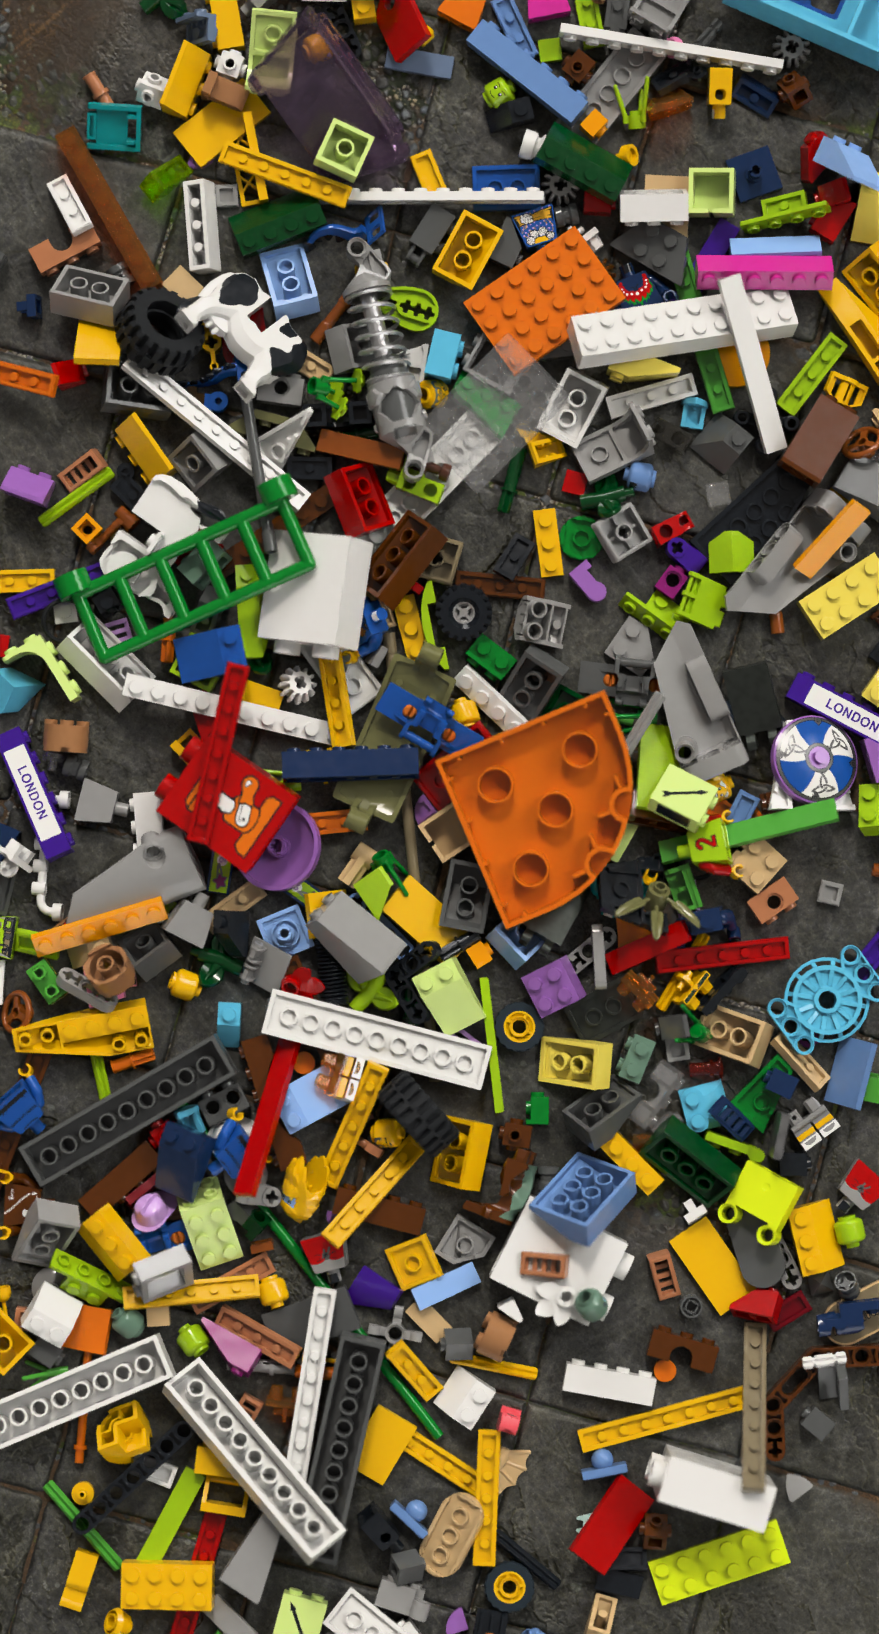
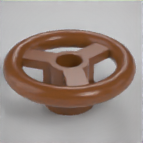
(863, 446)
(19, 1012)

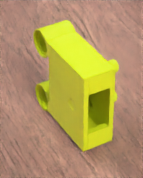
(764, 1196)

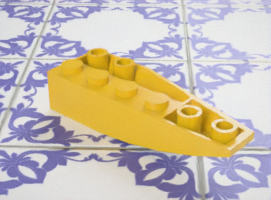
(857, 322)
(89, 1032)

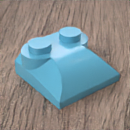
(697, 1101)

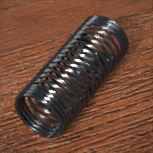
(339, 998)

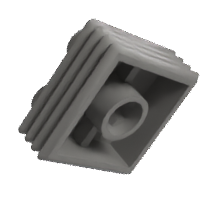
(635, 533)

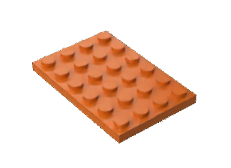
(543, 293)

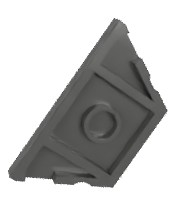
(656, 248)

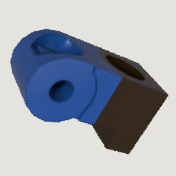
(215, 402)

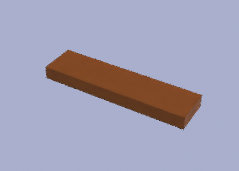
(360, 449)

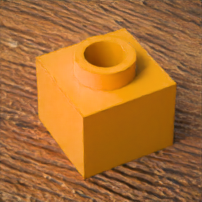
(594, 125)
(86, 521)
(480, 953)

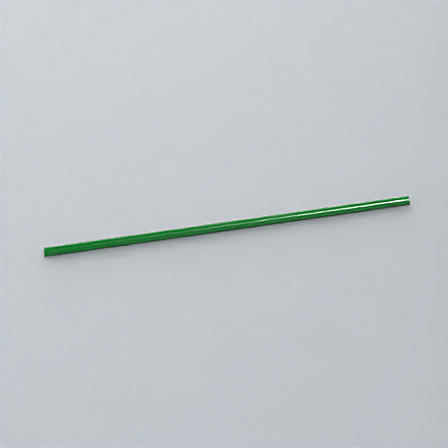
(319, 1281)

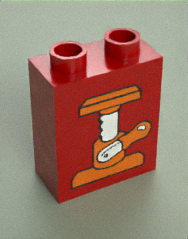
(249, 807)

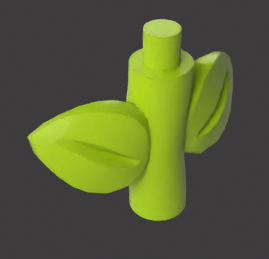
(372, 992)

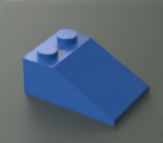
(207, 653)

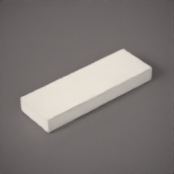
(70, 205)

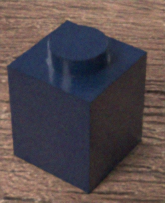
(780, 1082)

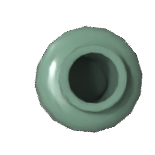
(591, 1304)
(128, 1322)

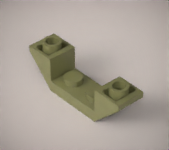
(265, 419)

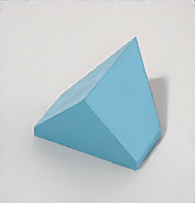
(16, 690)

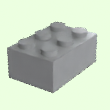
(89, 295)

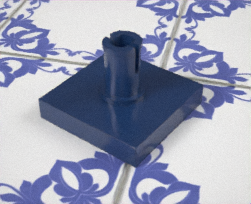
(755, 174)

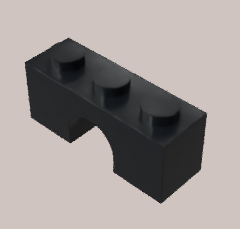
(356, 415)

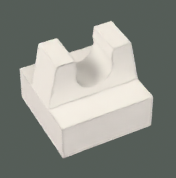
(695, 1213)

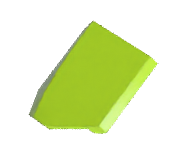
(730, 553)

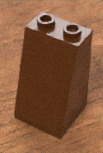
(818, 440)

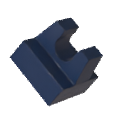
(32, 306)

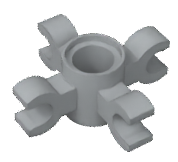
(411, 1335)

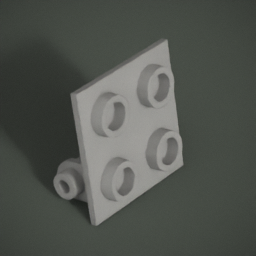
(265, 965)

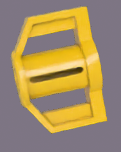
(845, 389)

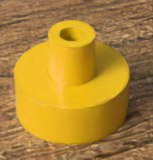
(629, 154)
(83, 1487)

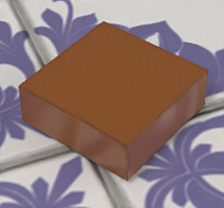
(262, 1245)

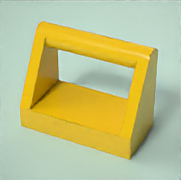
(219, 1506)

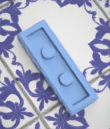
(445, 1286)

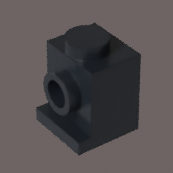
(108, 603)

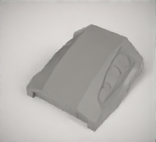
(541, 621)

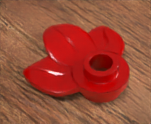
(303, 983)

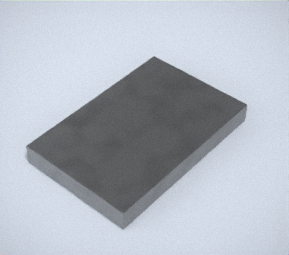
(778, 1135)

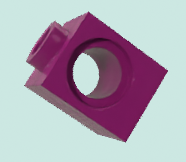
(667, 590)

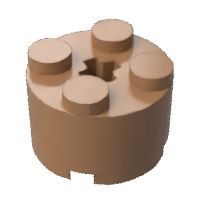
(66, 736)
(109, 970)
(496, 1336)

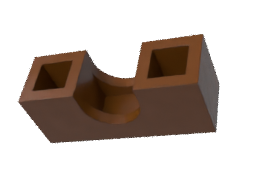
(664, 1341)

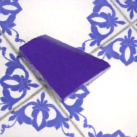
(373, 1290)

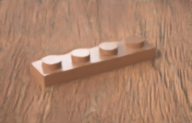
(258, 1265)
(268, 1341)

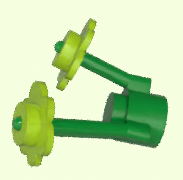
(334, 390)

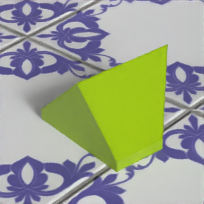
(374, 890)

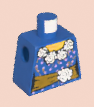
(535, 227)

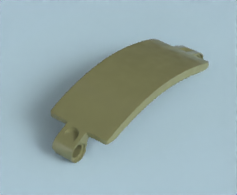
(387, 797)

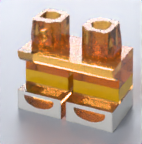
(342, 1077)

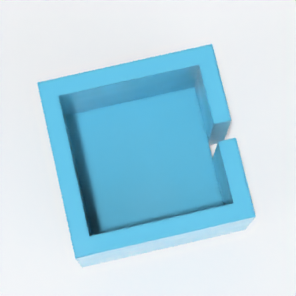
(443, 356)

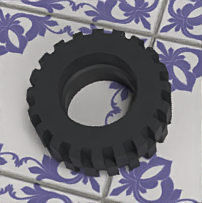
(145, 344)
(418, 1114)

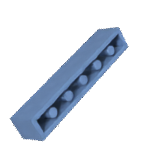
(527, 73)

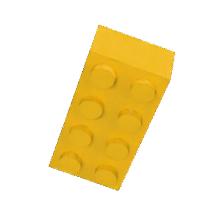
(167, 1585)

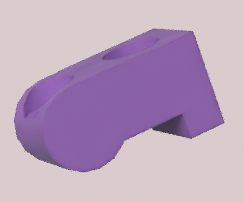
(592, 589)

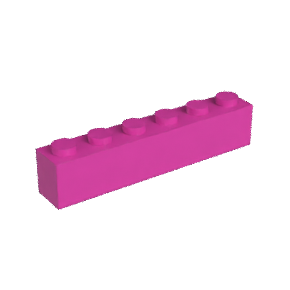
(766, 271)

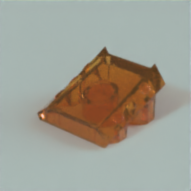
(669, 105)

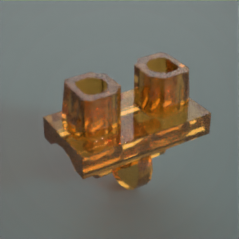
(641, 988)
(276, 1399)

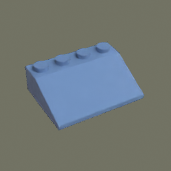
(584, 1197)

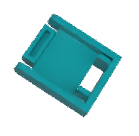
(110, 126)

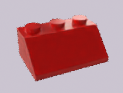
(359, 500)

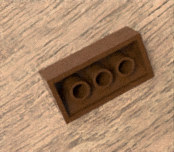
(403, 559)

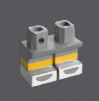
(821, 1119)

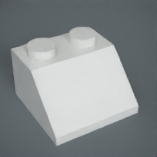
(51, 1314)
(464, 1397)

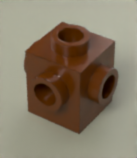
(578, 61)
(794, 90)
(522, 1140)
(655, 1531)

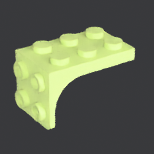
(266, 29)
(39, 646)
(210, 1225)

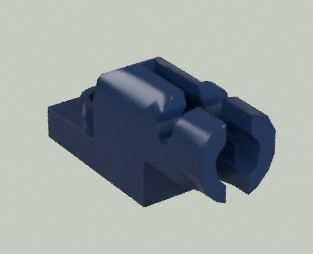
(848, 1318)

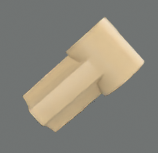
(357, 865)

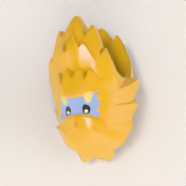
(304, 1187)

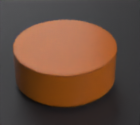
(305, 1062)
(664, 1370)

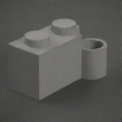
(402, 1599)

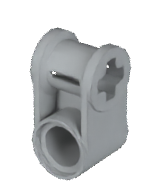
(261, 1198)

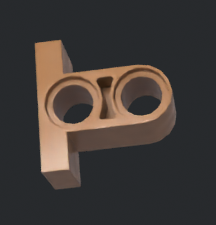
(224, 92)

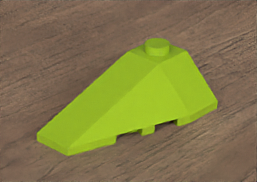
(249, 614)

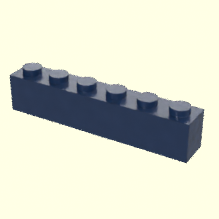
(351, 764)

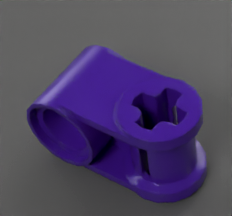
(689, 558)

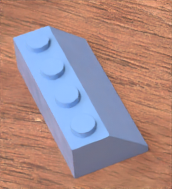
(784, 246)

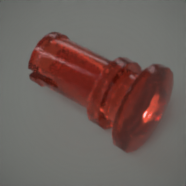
(707, 1068)

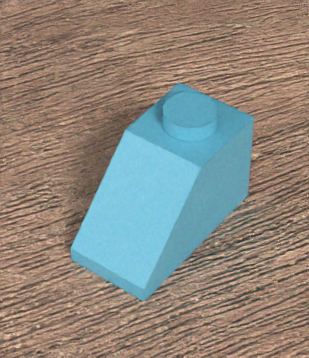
(229, 1023)

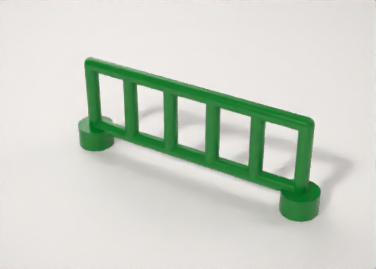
(78, 586)

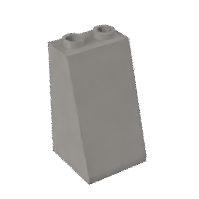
(354, 937)
(252, 1560)

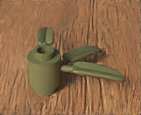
(655, 902)

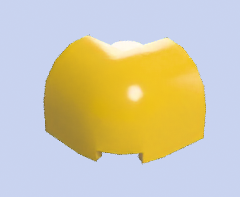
(124, 1433)

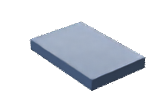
(850, 1073)

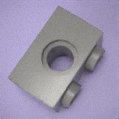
(291, 398)

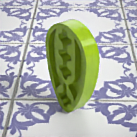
(416, 297)

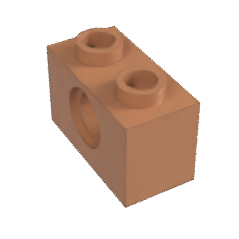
(780, 889)

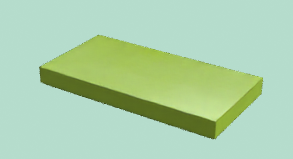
(654, 757)

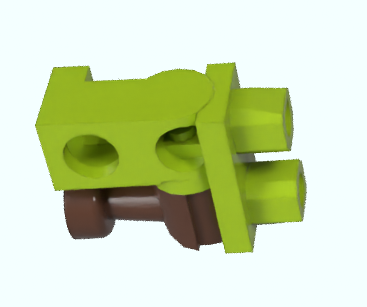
(424, 488)

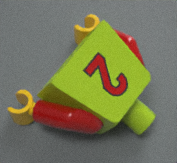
(711, 847)

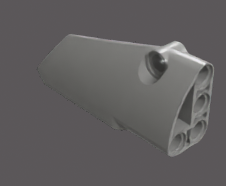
(771, 578)
(696, 707)
(158, 867)

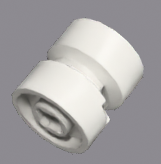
(530, 144)

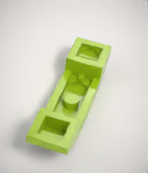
(429, 599)

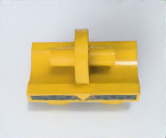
(689, 985)

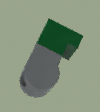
(249, 1217)

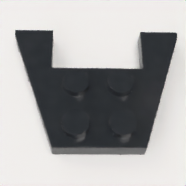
(623, 882)

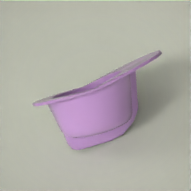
(153, 1210)

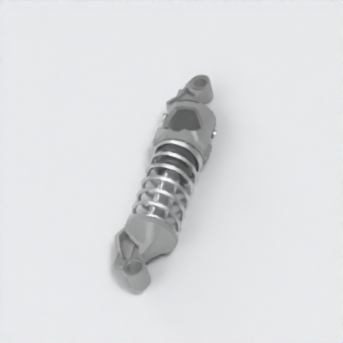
(391, 388)

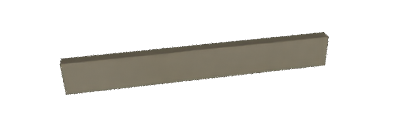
(754, 1407)

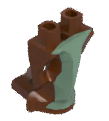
(517, 1184)

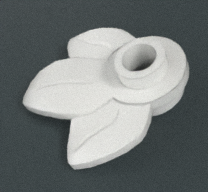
(552, 1302)

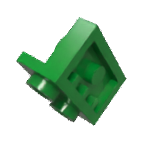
(490, 657)

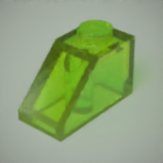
(165, 178)

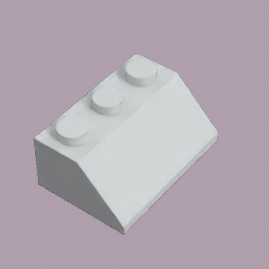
(653, 206)

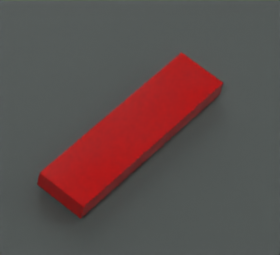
(647, 948)

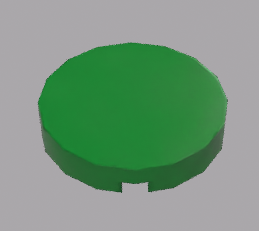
(579, 539)

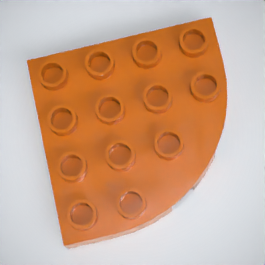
(544, 804)

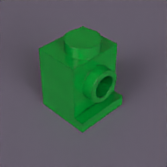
(537, 1109)

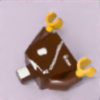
(19, 1196)

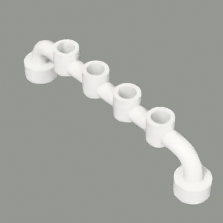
(41, 867)

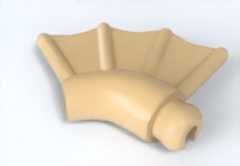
(511, 1466)

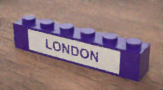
(829, 704)
(35, 795)

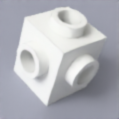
(231, 73)
(150, 89)

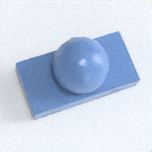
(603, 1466)
(412, 1515)

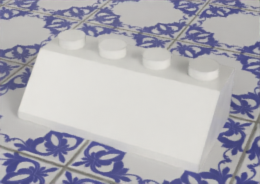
(105, 678)

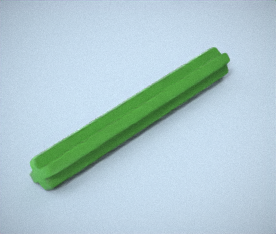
(93, 1536)

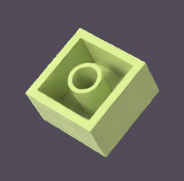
(343, 150)

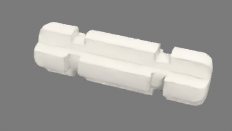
(824, 1360)

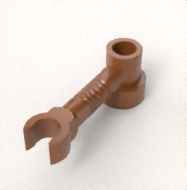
(124, 518)

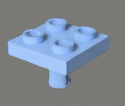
(286, 930)

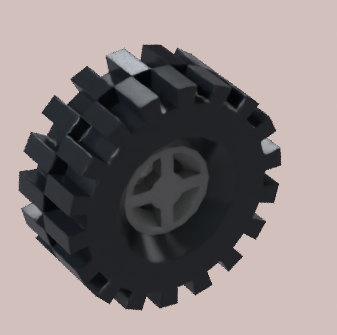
(467, 621)

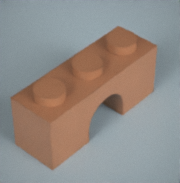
(50, 260)

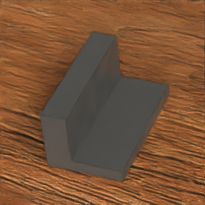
(834, 1383)

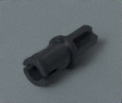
(459, 945)

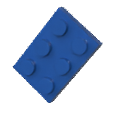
(505, 176)

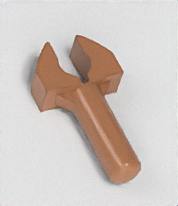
(370, 1147)

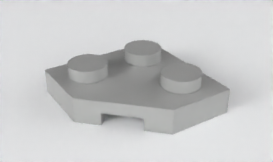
(632, 642)
(464, 1241)

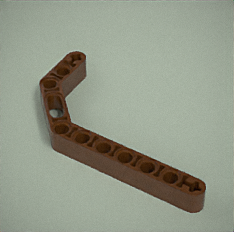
(784, 1399)

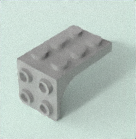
(656, 16)
(615, 446)

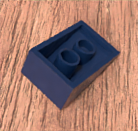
(182, 1160)

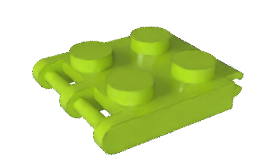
(703, 601)

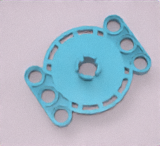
(805, 1004)

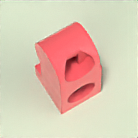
(508, 1420)

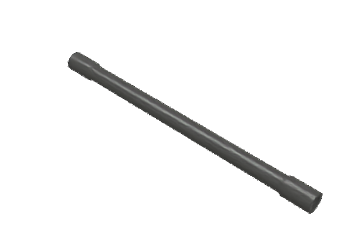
(268, 533)

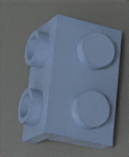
(200, 27)

